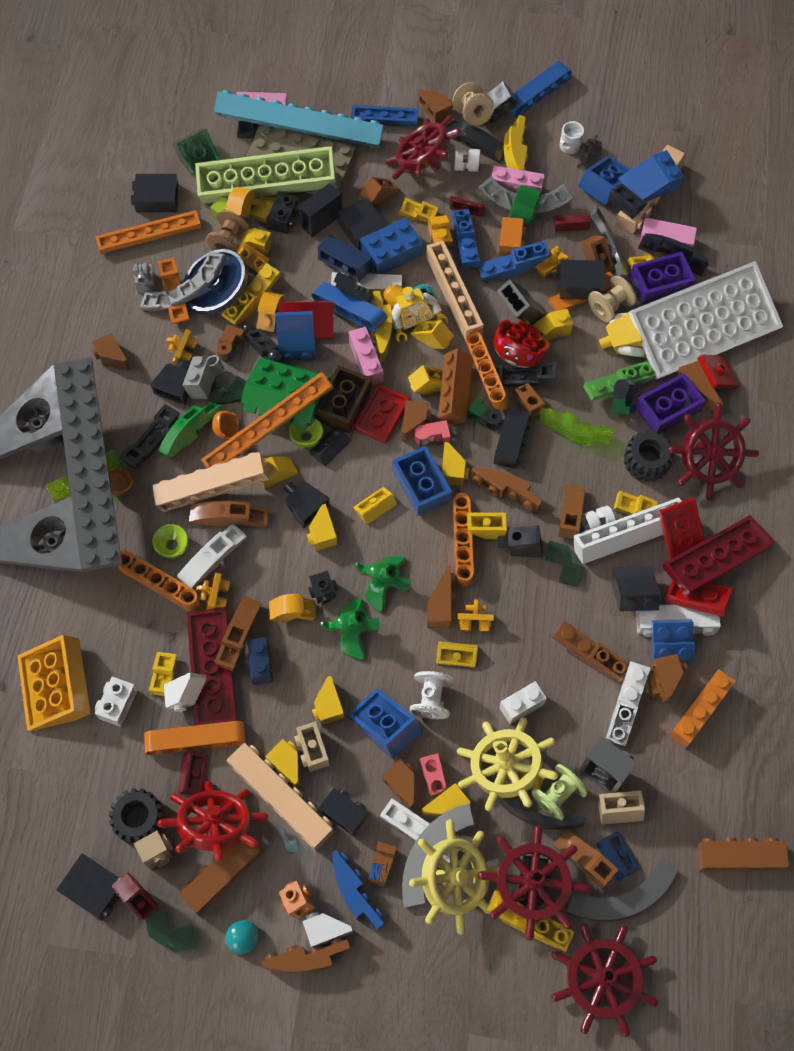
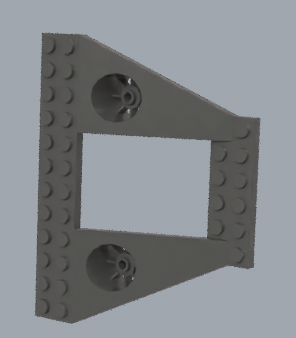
(88, 518)

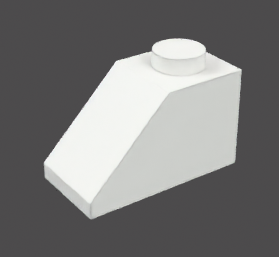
(183, 691)
(324, 929)

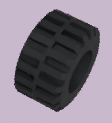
(643, 468)
(125, 805)

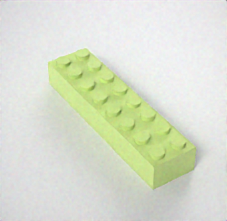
(267, 174)

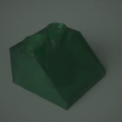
(196, 149)

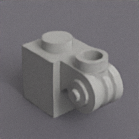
(144, 277)

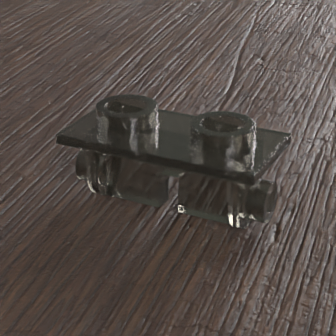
(593, 147)

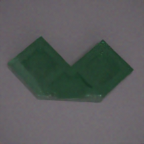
(225, 396)
(563, 555)
(176, 939)

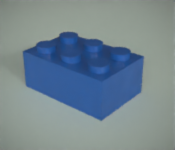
(392, 246)
(421, 480)

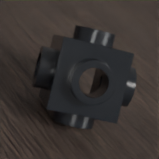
(322, 587)

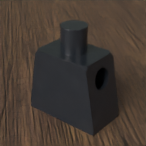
(170, 381)
(304, 502)
(523, 541)

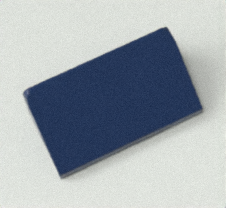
(618, 854)

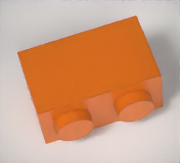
(511, 234)

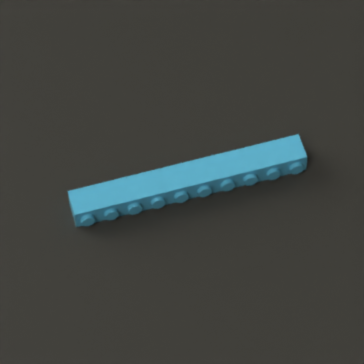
(298, 119)

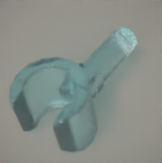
(291, 846)

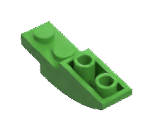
(604, 386)

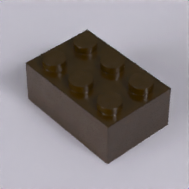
(345, 401)

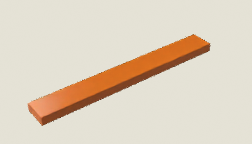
(269, 421)

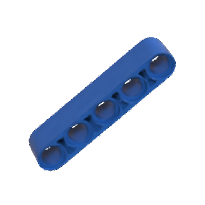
(540, 87)
(351, 306)

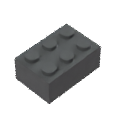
(607, 765)

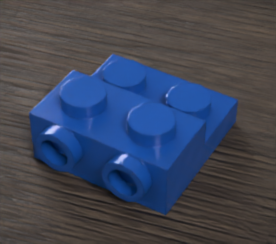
(672, 638)

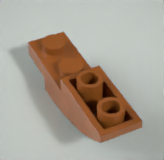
(500, 482)
(228, 512)
(237, 633)
(590, 653)
(297, 961)

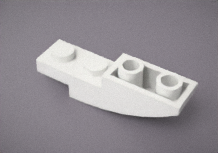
(210, 555)
(627, 703)

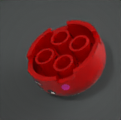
(520, 344)

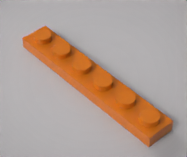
(148, 232)

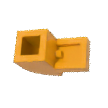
(241, 201)
(439, 229)
(267, 308)
(290, 607)

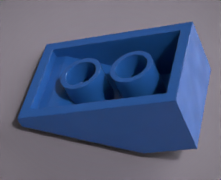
(653, 177)
(602, 178)
(296, 335)
(386, 723)

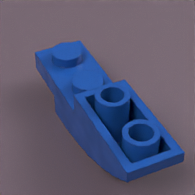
(465, 238)
(515, 263)
(349, 885)

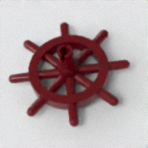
(423, 147)
(713, 451)
(534, 882)
(604, 979)

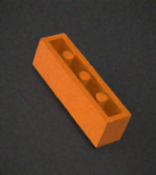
(701, 709)

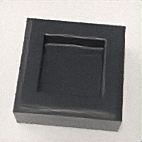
(246, 130)

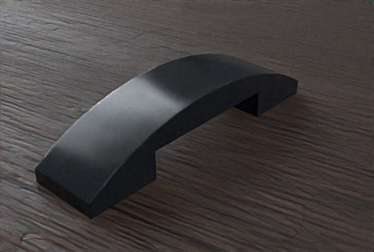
(480, 139)
(666, 246)
(533, 376)
(151, 438)
(569, 822)

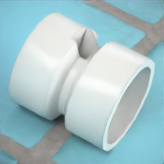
(571, 137)
(473, 159)
(595, 519)

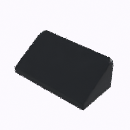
(626, 201)
(329, 446)

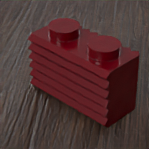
(134, 896)

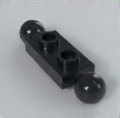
(261, 342)

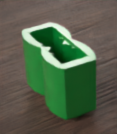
(524, 203)

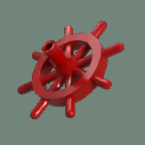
(213, 821)

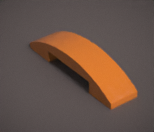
(170, 281)

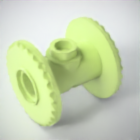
(559, 792)

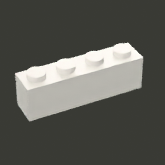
(703, 622)

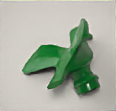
(383, 575)
(351, 623)

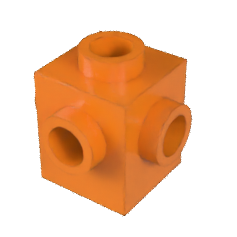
(296, 899)

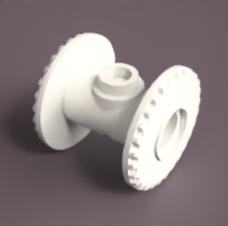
(431, 695)

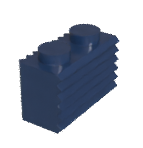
(259, 661)

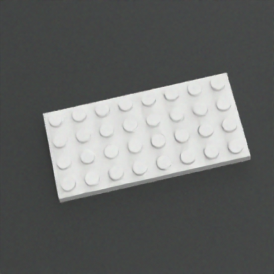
(705, 319)

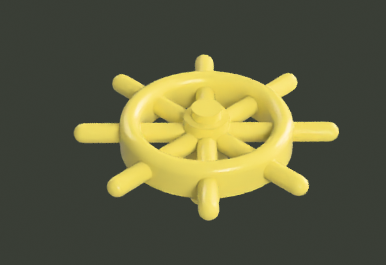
(506, 763)
(453, 876)

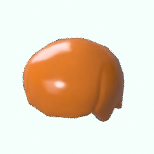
(225, 424)
(120, 481)

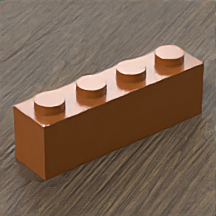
(455, 387)
(742, 855)
(218, 876)

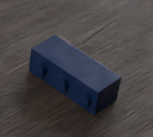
(344, 257)

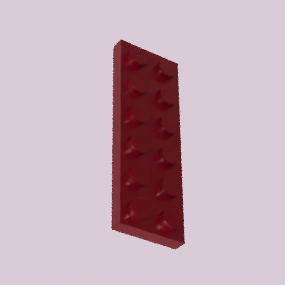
(718, 555)
(205, 638)

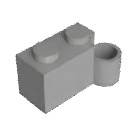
(201, 376)

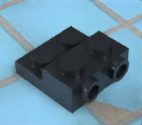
(347, 283)

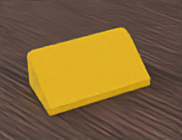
(375, 505)
(457, 654)

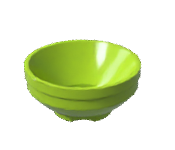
(315, 431)
(170, 533)

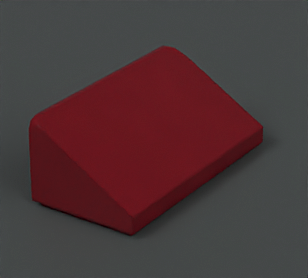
(460, 204)
(571, 222)
(192, 772)

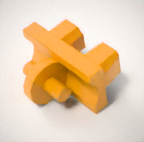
(252, 257)
(552, 262)
(186, 341)
(217, 584)
(484, 619)

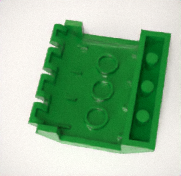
(272, 383)

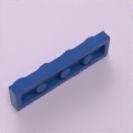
(386, 115)

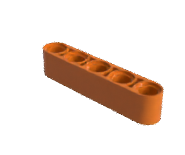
(490, 377)
(462, 548)
(164, 586)
(194, 738)

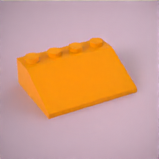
(53, 683)

